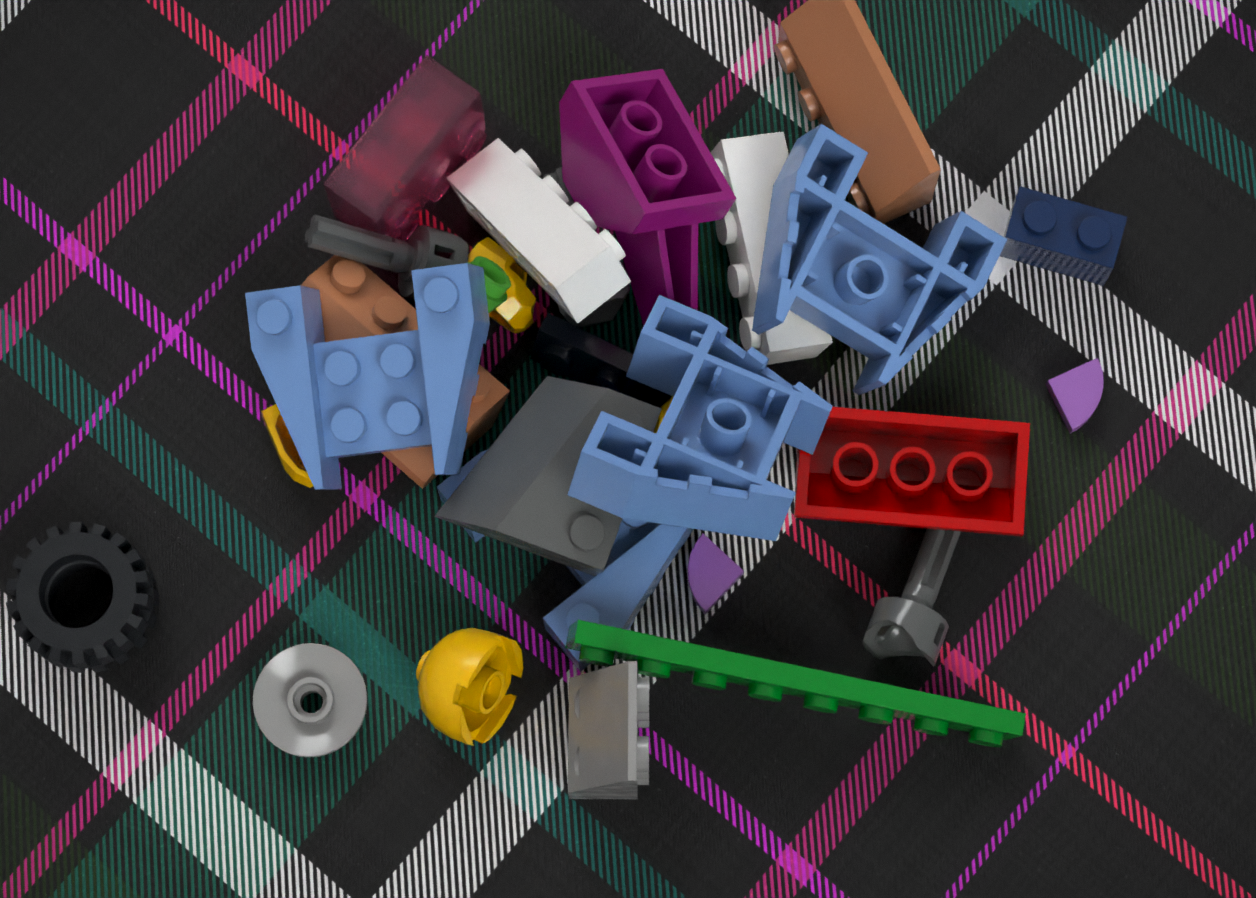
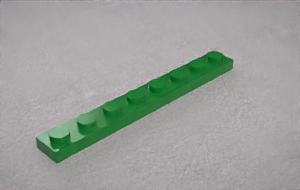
(771, 679)

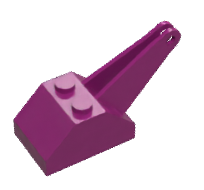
(645, 175)

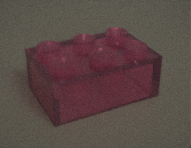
(408, 153)

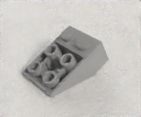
(603, 737)

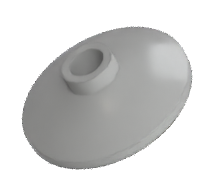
(289, 680)

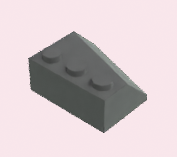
(525, 477)

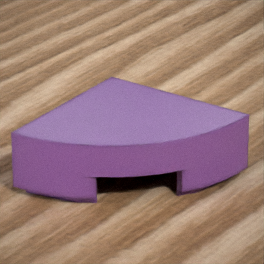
(1077, 393)
(710, 573)

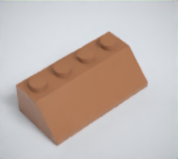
(857, 97)
(363, 305)

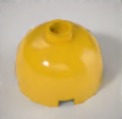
(466, 683)

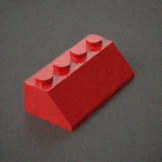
(916, 472)

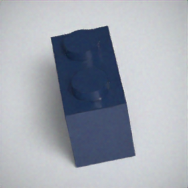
(1063, 236)

